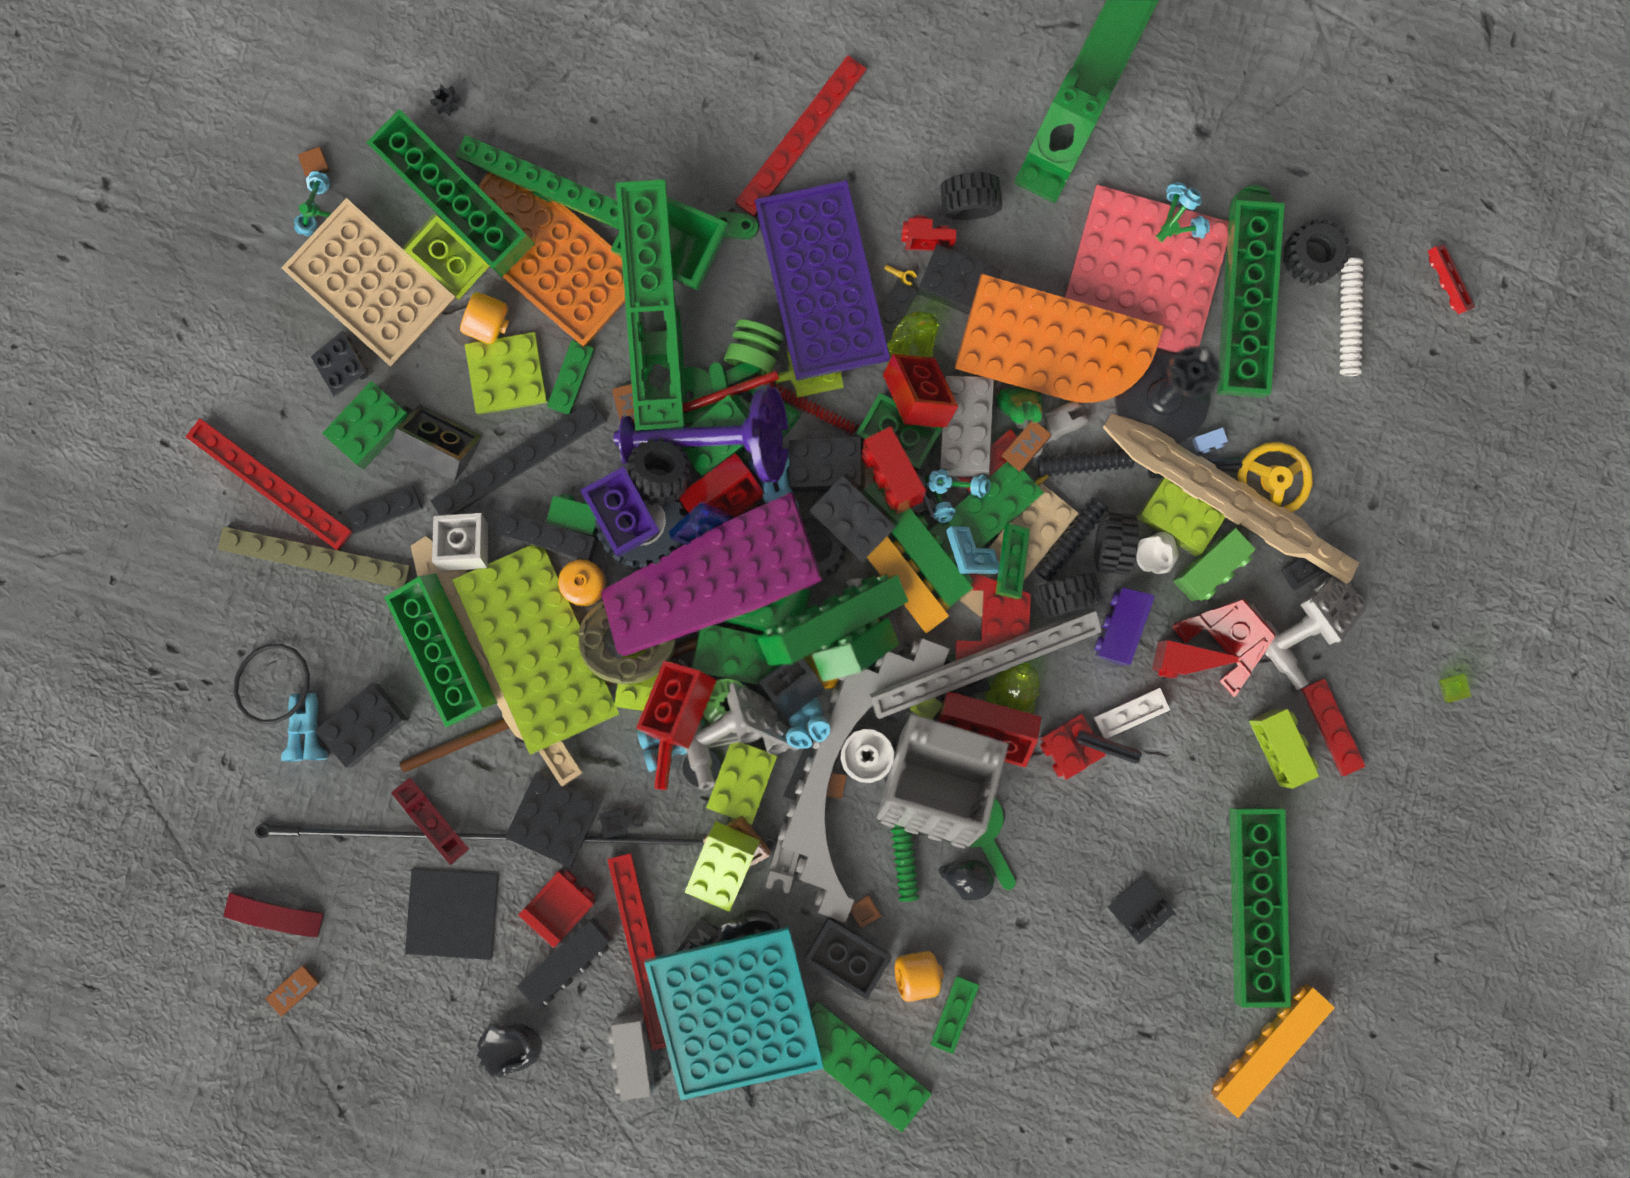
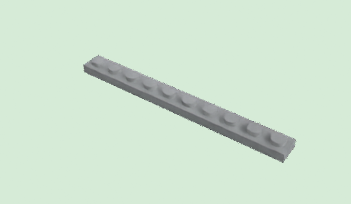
(985, 663)

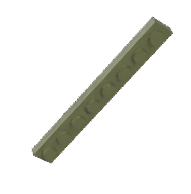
(314, 557)

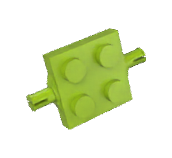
(811, 385)

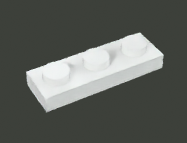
(1131, 713)

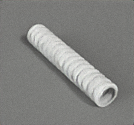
(1351, 317)

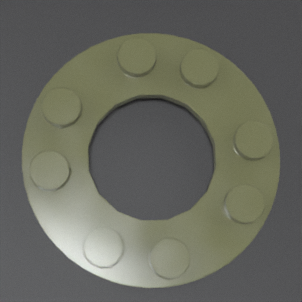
(609, 667)

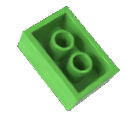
(1215, 566)

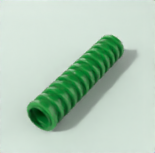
(905, 864)

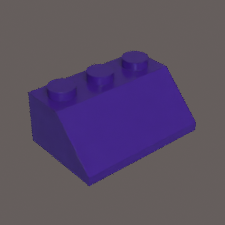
(620, 511)
(1123, 626)

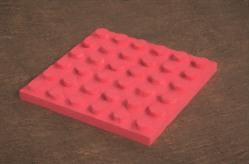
(1135, 275)

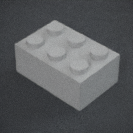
(631, 1057)

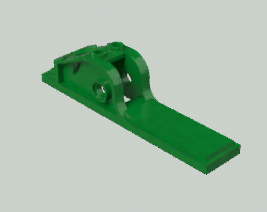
(1084, 94)
(650, 288)

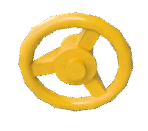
(1278, 478)

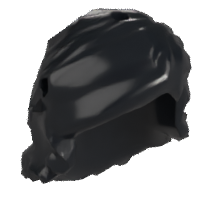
(747, 924)
(508, 1048)

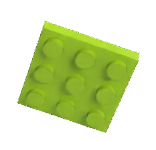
(506, 373)

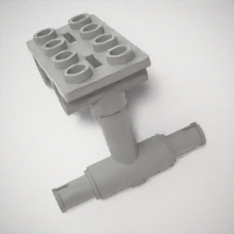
(1329, 612)
(748, 719)

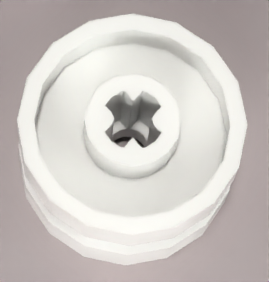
(873, 768)

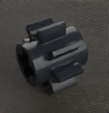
(451, 98)

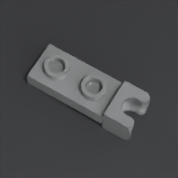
(782, 866)

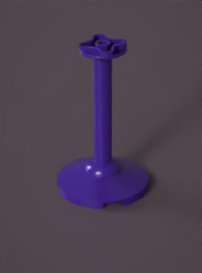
(759, 434)

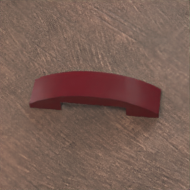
(430, 821)
(273, 916)

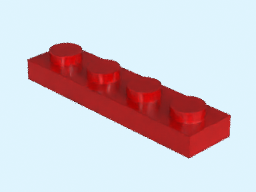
(1333, 727)

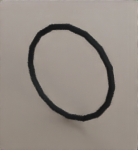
(302, 698)

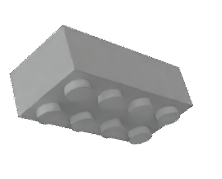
(969, 432)

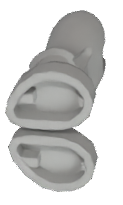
(1058, 422)

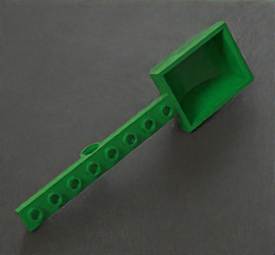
(693, 233)

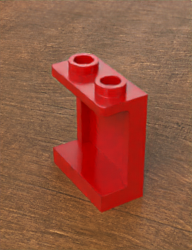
(558, 907)

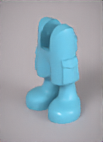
(818, 726)

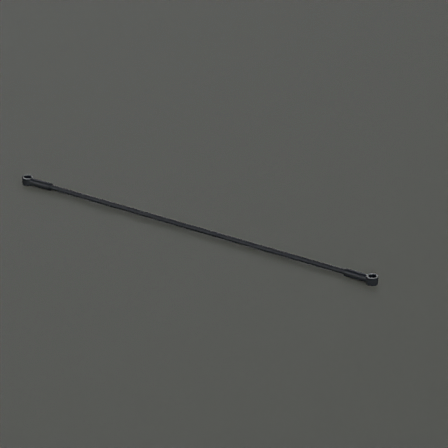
(297, 831)

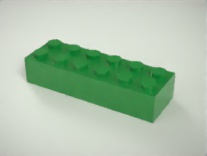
(832, 619)
(440, 649)

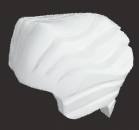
(1157, 553)

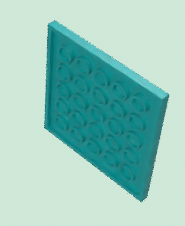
(734, 1013)

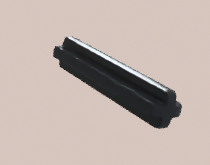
(1108, 746)

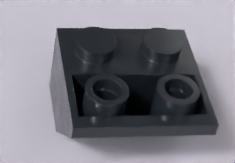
(791, 686)

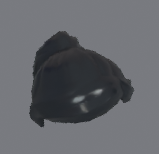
(969, 879)

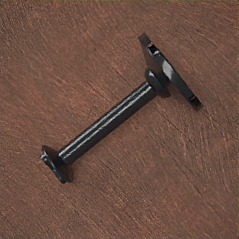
(1173, 392)

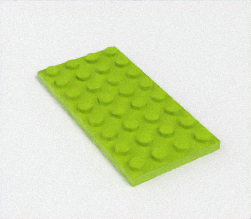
(534, 648)

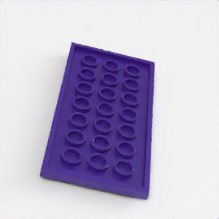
(821, 280)

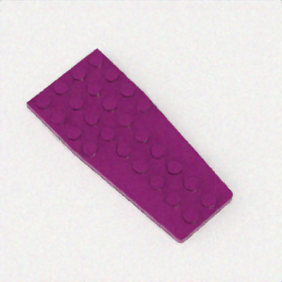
(713, 578)

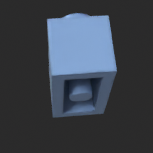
(1210, 440)

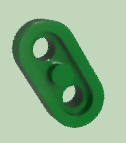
(735, 223)

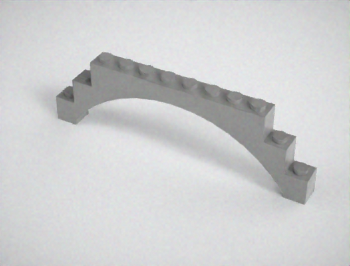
(806, 819)

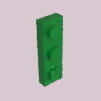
(570, 378)
(1012, 561)
(954, 1014)

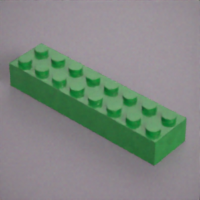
(450, 193)
(1250, 298)
(1259, 907)

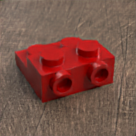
(920, 235)
(1066, 753)

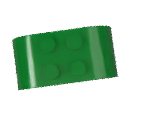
(772, 613)

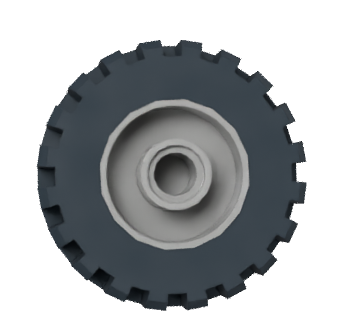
(660, 544)

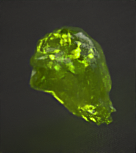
(914, 335)
(1016, 688)

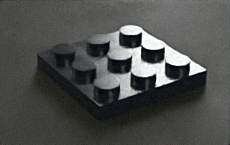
(553, 819)

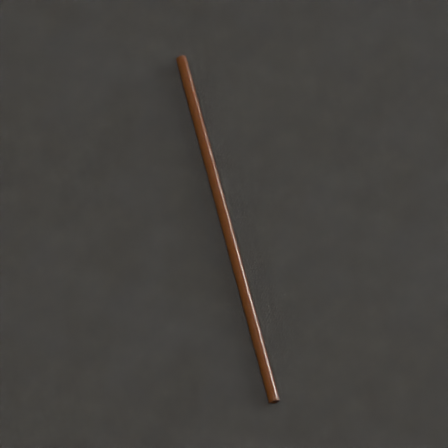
(501, 725)

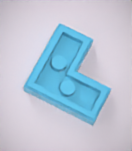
(968, 557)

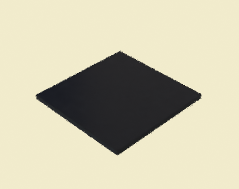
(451, 914)

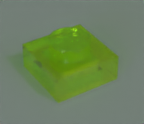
(1455, 688)

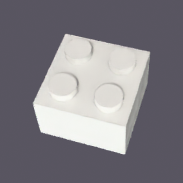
(460, 542)

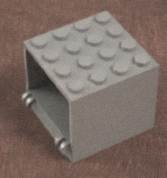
(942, 782)

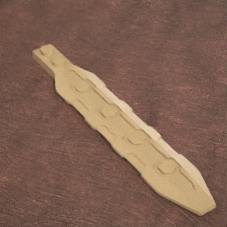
(1232, 498)
(556, 756)

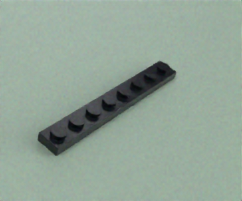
(518, 460)

